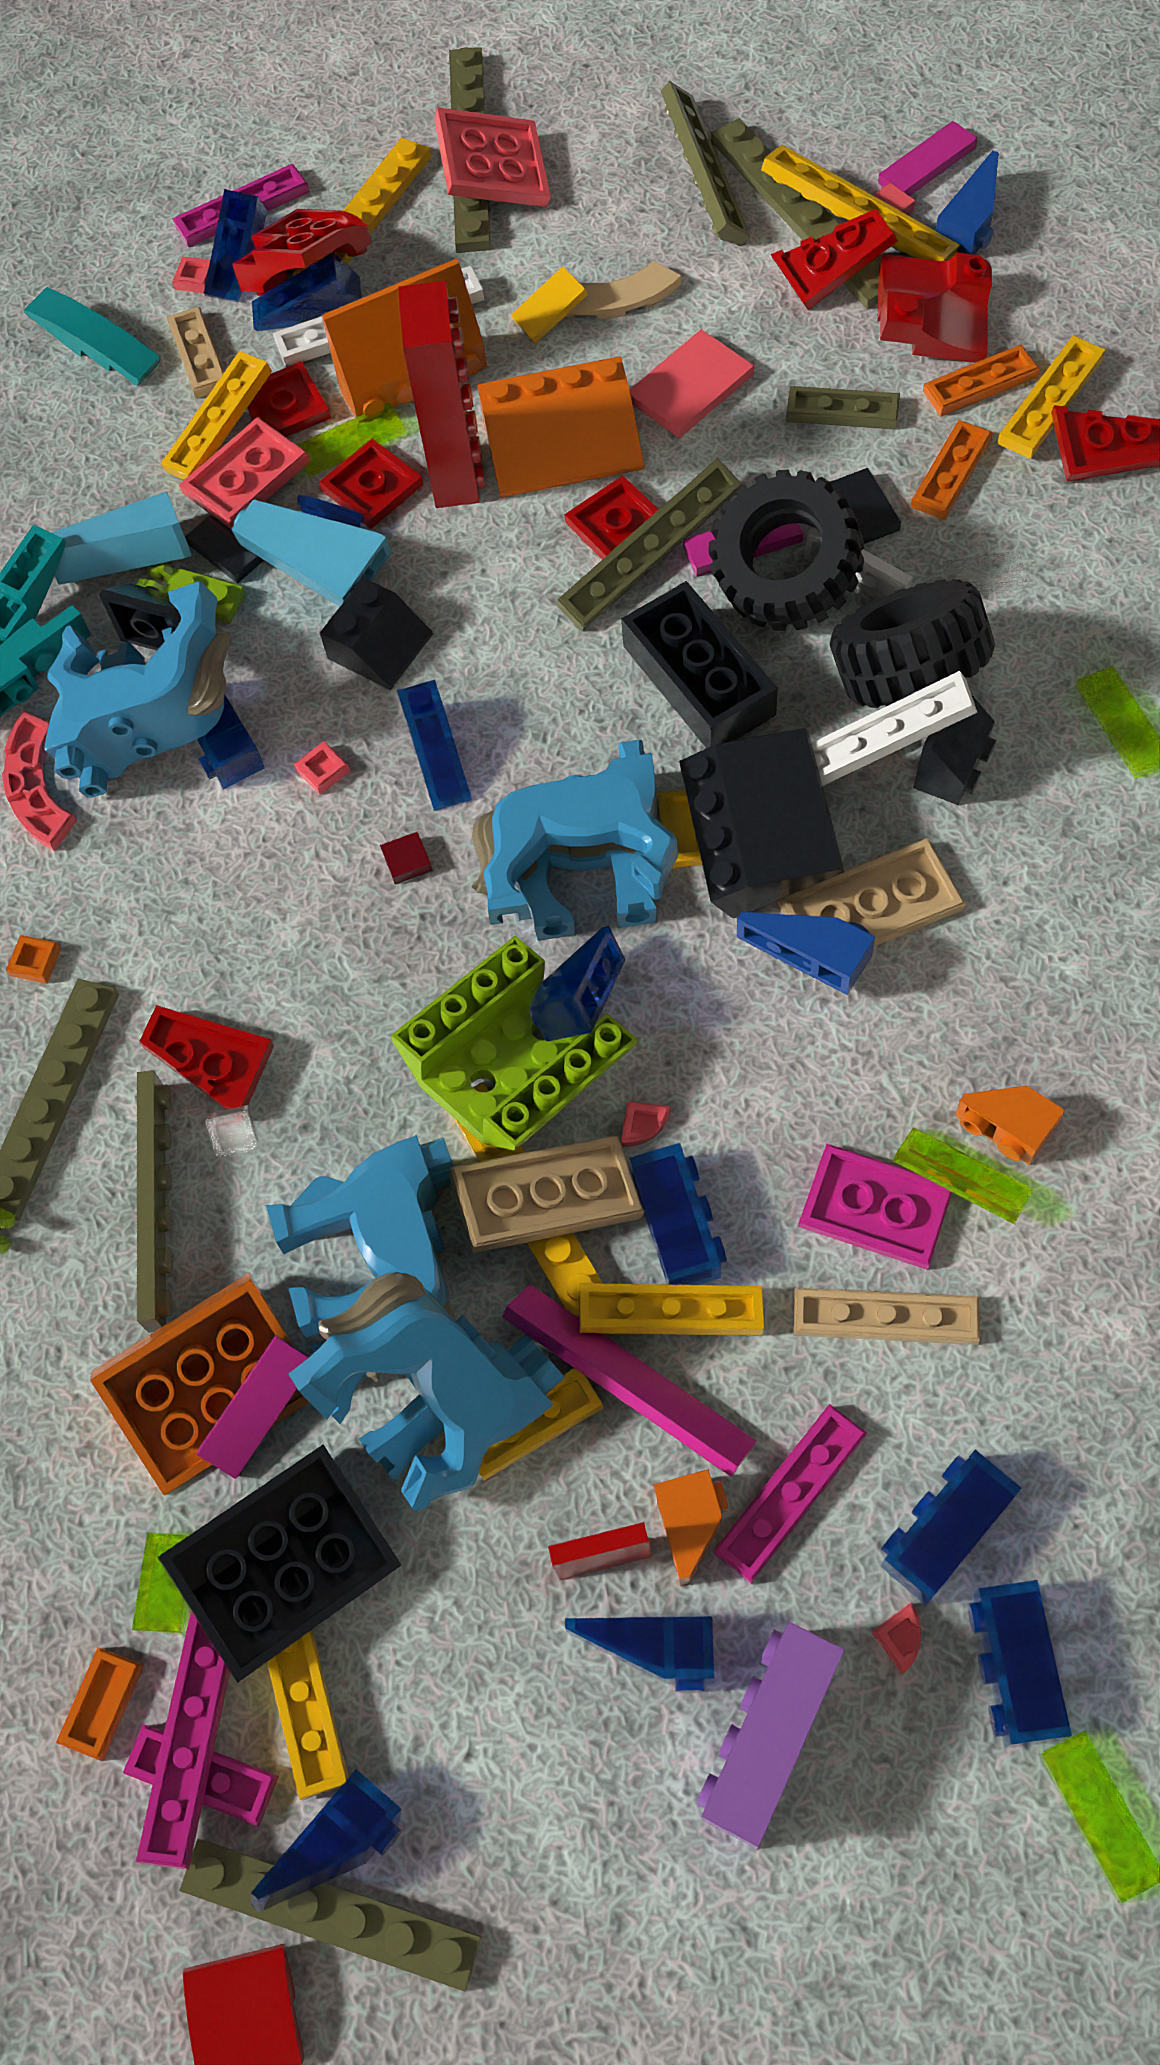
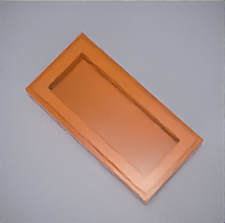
(100, 1704)

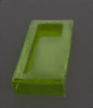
(158, 1602)

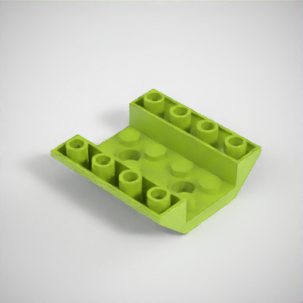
(486, 1033)

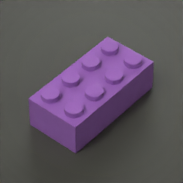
(772, 1734)

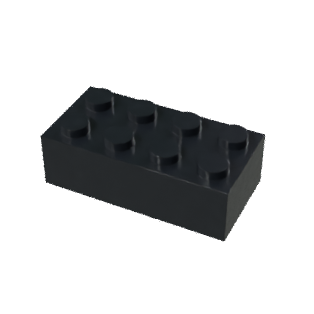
(699, 666)

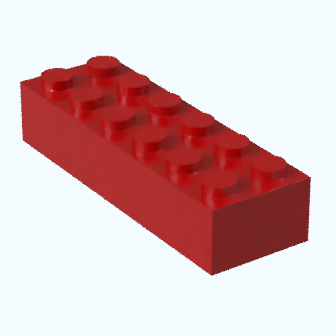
(439, 394)

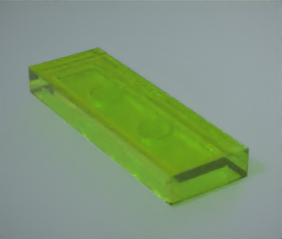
(343, 440)
(1122, 720)
(963, 1175)
(1102, 1816)

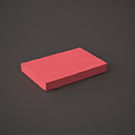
(690, 383)
(243, 470)

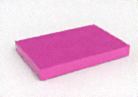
(875, 1206)

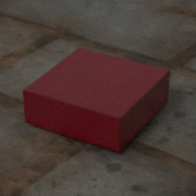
(406, 857)

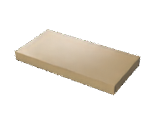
(884, 894)
(545, 1193)

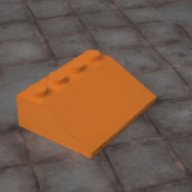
(369, 345)
(560, 426)
(185, 1374)

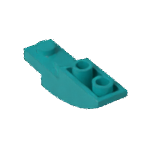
(33, 651)

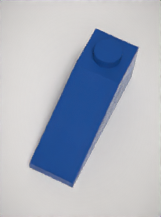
(970, 212)
(813, 944)

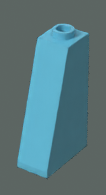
(122, 540)
(312, 549)

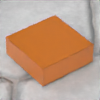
(33, 959)

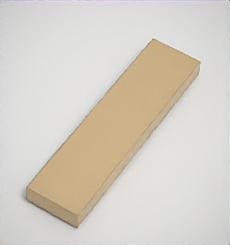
(886, 1316)

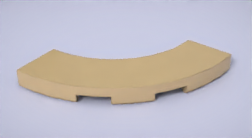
(634, 291)

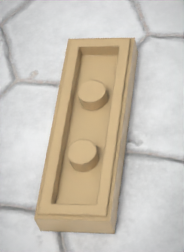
(196, 350)

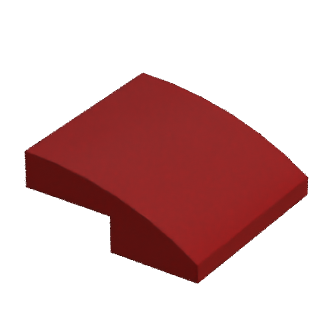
(243, 2010)

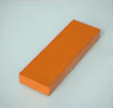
(981, 380)
(951, 469)

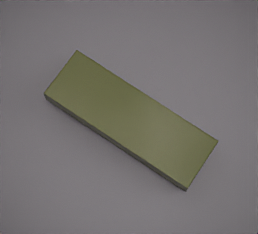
(843, 407)

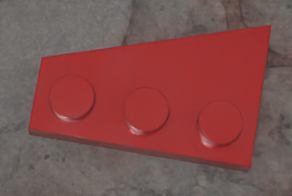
(831, 260)
(1104, 444)
(208, 1054)

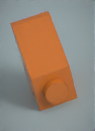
(691, 1518)

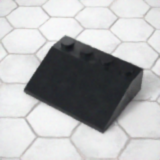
(760, 819)
(279, 1562)

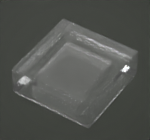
(232, 1131)

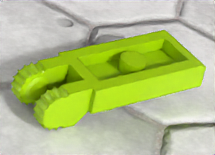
(228, 594)

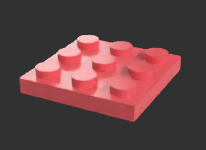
(491, 157)

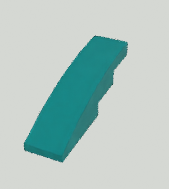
(92, 334)
(27, 579)

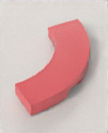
(26, 783)

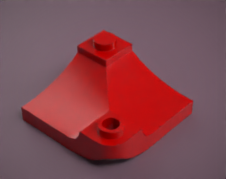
(297, 243)
(936, 305)

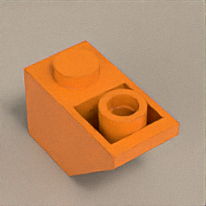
(1011, 1117)

